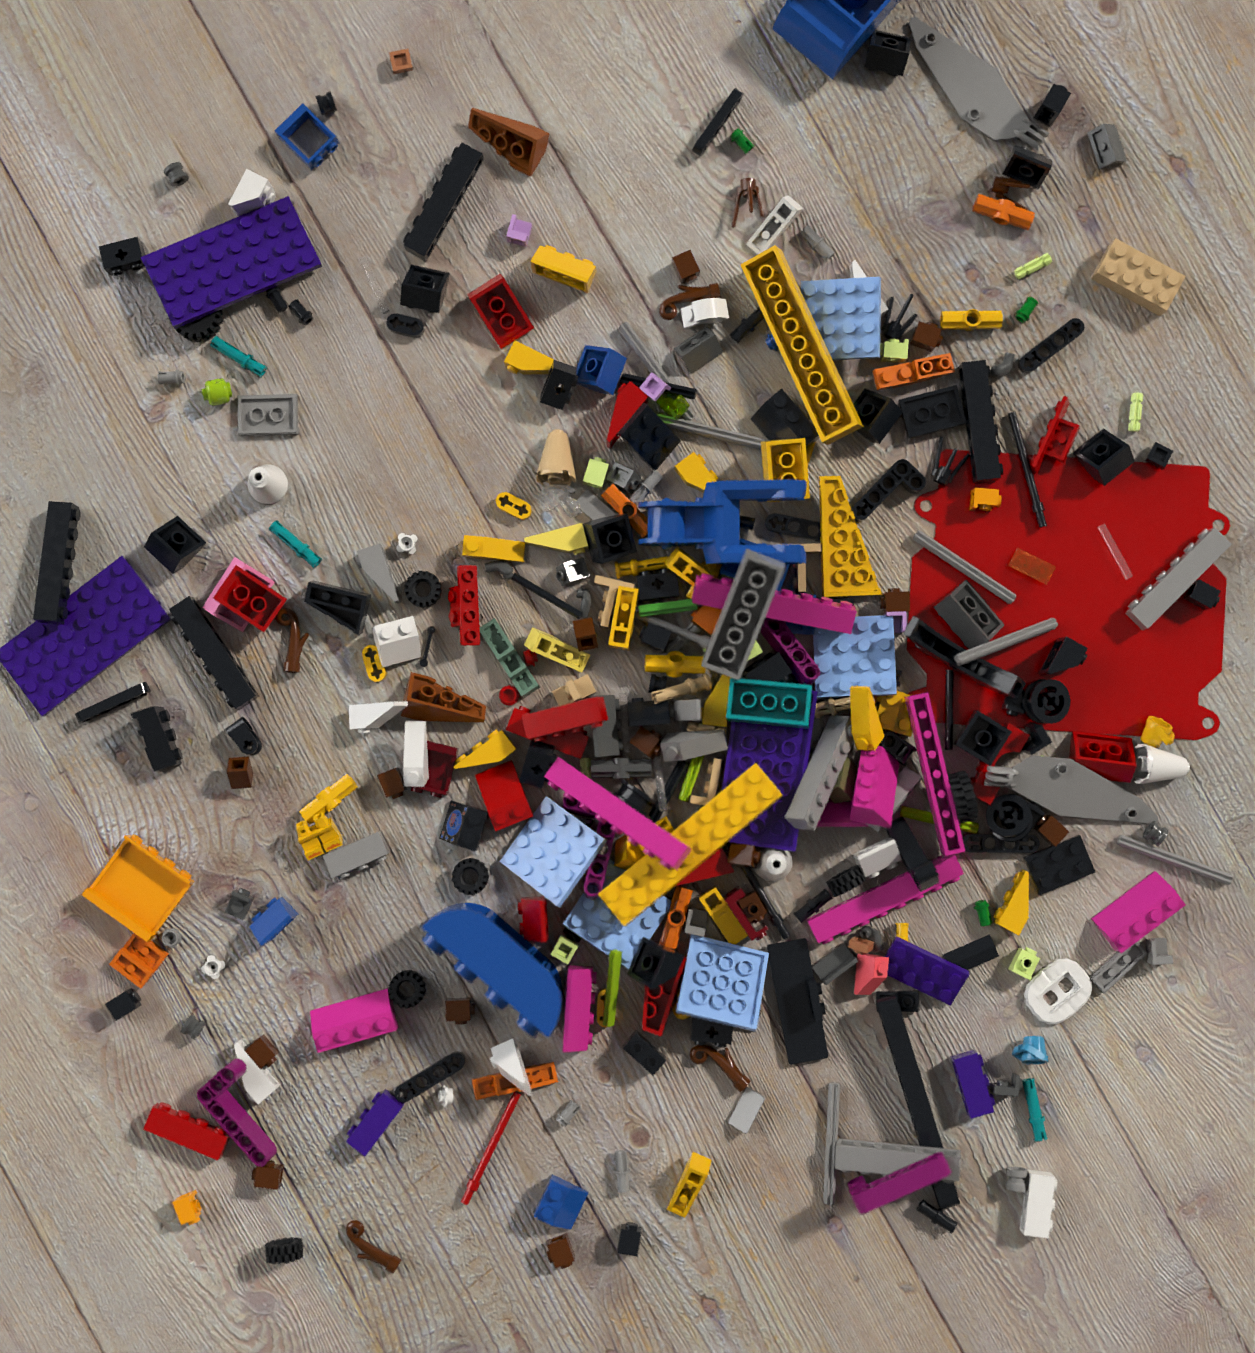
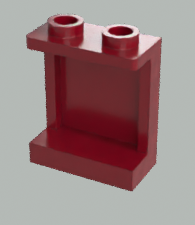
(441, 767)
(731, 898)

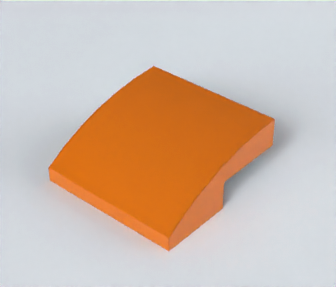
(138, 960)

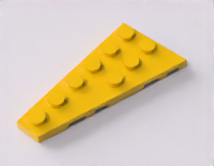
(843, 551)

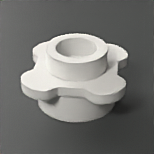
(406, 548)
(207, 968)
(445, 1096)

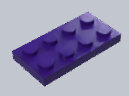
(925, 971)

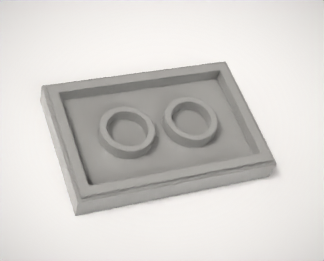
(267, 414)

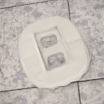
(1068, 1002)

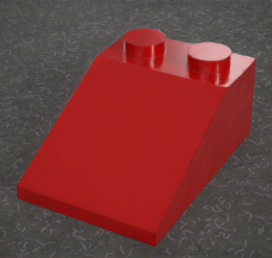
(500, 311)
(627, 403)
(249, 598)
(504, 795)
(534, 918)

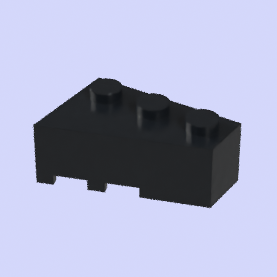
(341, 604)
(158, 737)

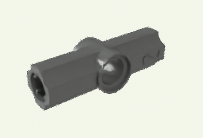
(620, 768)

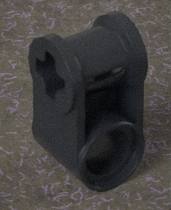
(242, 734)
(899, 749)

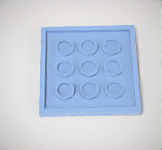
(846, 315)
(856, 658)
(553, 851)
(601, 928)
(722, 982)

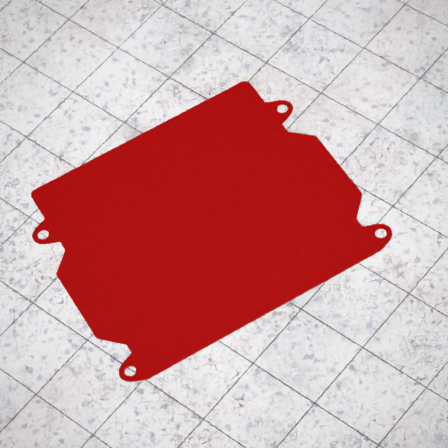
(1126, 668)

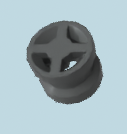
(176, 174)
(1155, 833)
(193, 1027)

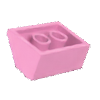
(222, 612)

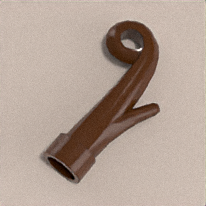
(689, 295)
(295, 643)
(726, 1064)
(371, 1252)

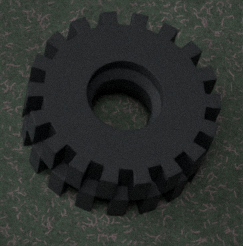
(203, 328)
(963, 796)

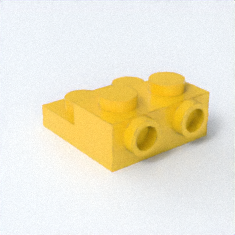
(894, 713)

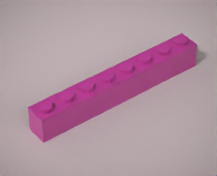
(784, 606)
(934, 774)
(617, 813)
(878, 900)

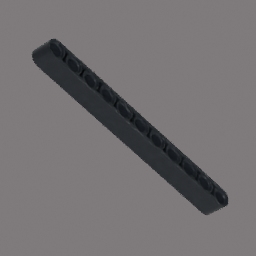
(913, 1089)

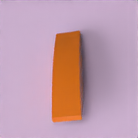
(498, 1085)

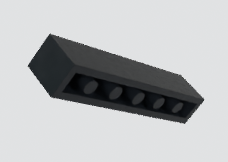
(443, 202)
(980, 422)
(56, 563)
(213, 652)

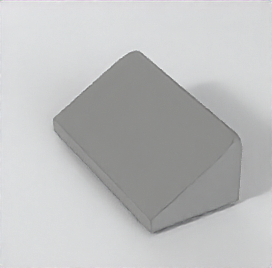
(746, 1110)

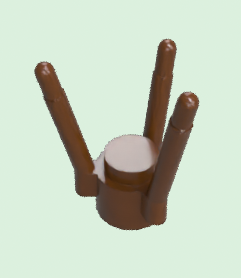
(1002, 184)
(749, 190)

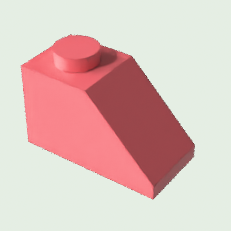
(870, 973)

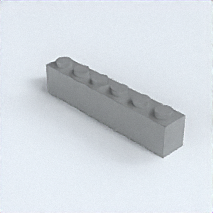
(1178, 578)
(821, 774)
(887, 1157)

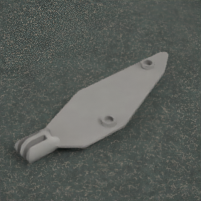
(974, 88)
(1070, 790)

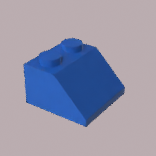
(600, 369)
(273, 920)
(560, 1203)

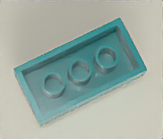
(769, 703)

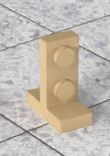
(799, 581)
(608, 597)
(574, 690)
(710, 787)

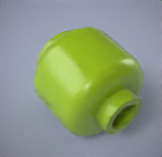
(217, 392)

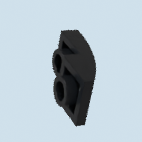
(907, 1000)

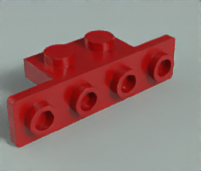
(1057, 439)
(465, 605)

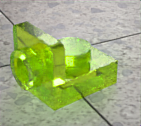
(673, 407)

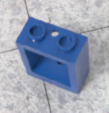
(294, 122)

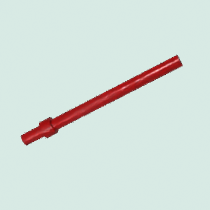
(473, 1183)

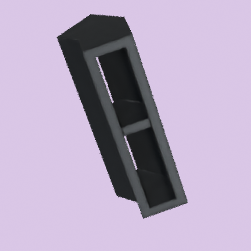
(973, 953)

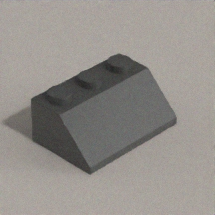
(969, 616)
(606, 736)

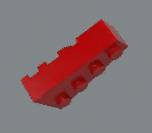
(712, 867)
(659, 1003)

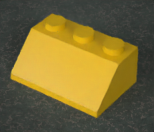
(563, 268)
(785, 461)

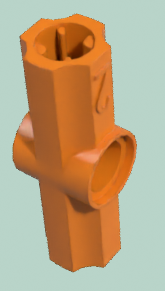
(1003, 212)
(618, 501)
(680, 904)

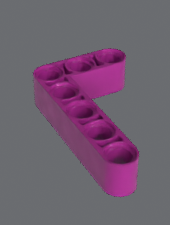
(794, 648)
(600, 859)
(232, 1115)
(897, 1184)

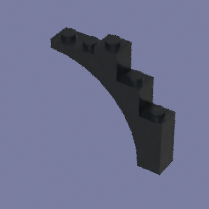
(979, 670)

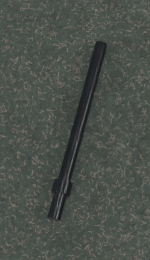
(1037, 506)
(776, 919)

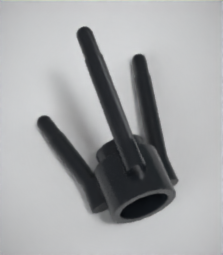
(893, 329)
(942, 475)

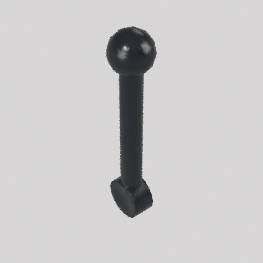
(424, 662)

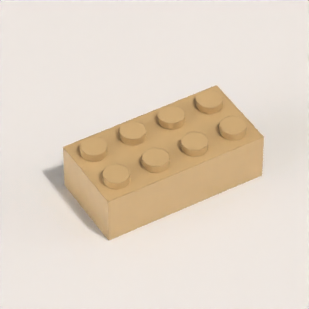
(1138, 277)

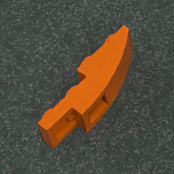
(913, 372)

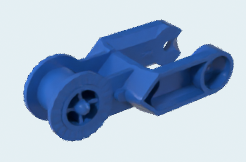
(714, 520)

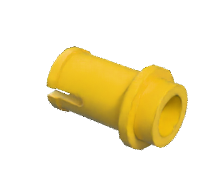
(902, 930)

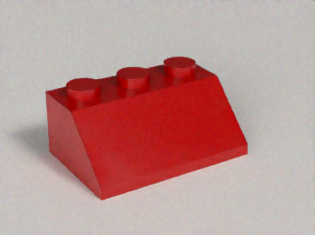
(1104, 754)

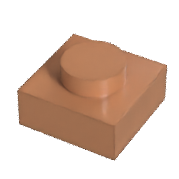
(401, 61)
(861, 945)

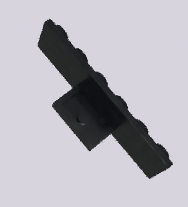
(798, 1001)

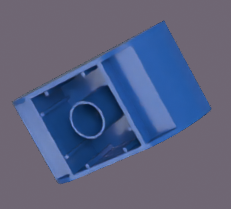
(830, 29)
(502, 960)

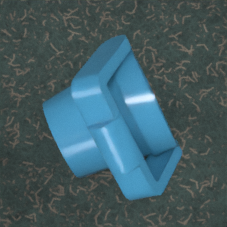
(1031, 1051)

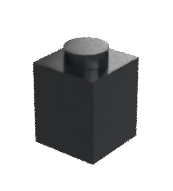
(1203, 595)
(124, 1004)
(629, 1239)

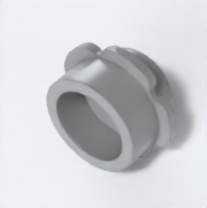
(166, 937)

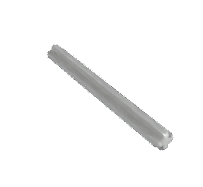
(649, 360)
(712, 432)
(964, 567)
(1005, 641)
(1174, 859)
(831, 1141)

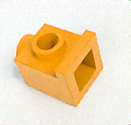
(984, 499)
(187, 1208)

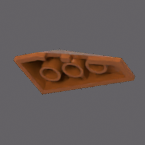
(517, 141)
(436, 703)

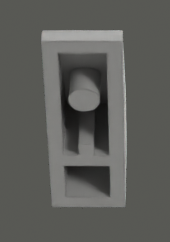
(375, 565)
(686, 710)
(692, 744)

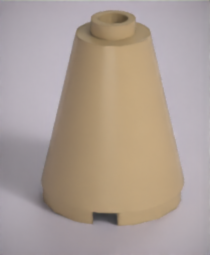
(556, 460)

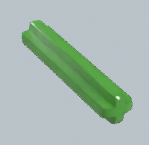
(667, 607)

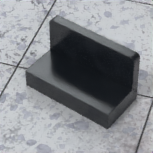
(1038, 737)

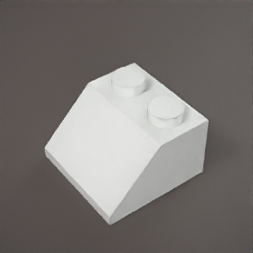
(251, 193)
(397, 641)
(877, 857)

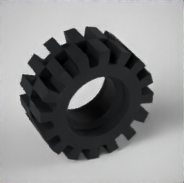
(410, 589)
(457, 876)
(846, 881)
(401, 1000)
(284, 1250)

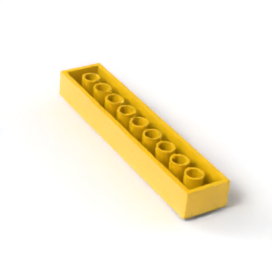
(801, 345)
(703, 834)

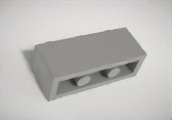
(356, 855)

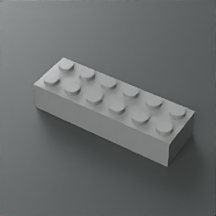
(743, 614)

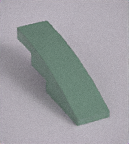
(509, 658)

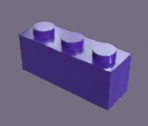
(973, 1084)
(374, 1122)

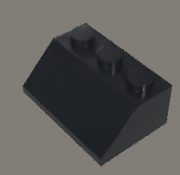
(782, 419)

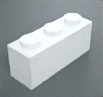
(1038, 1204)

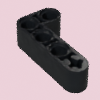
(882, 492)
(919, 867)

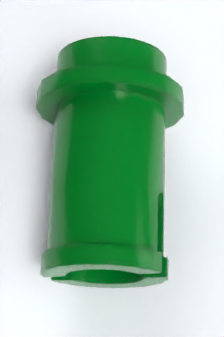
(742, 141)
(1025, 311)
(983, 912)

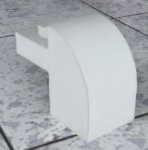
(704, 311)

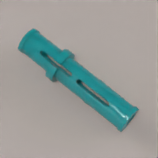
(246, 361)
(302, 550)
(1034, 1109)

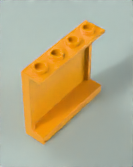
(139, 887)

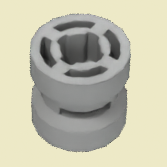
(1016, 1181)

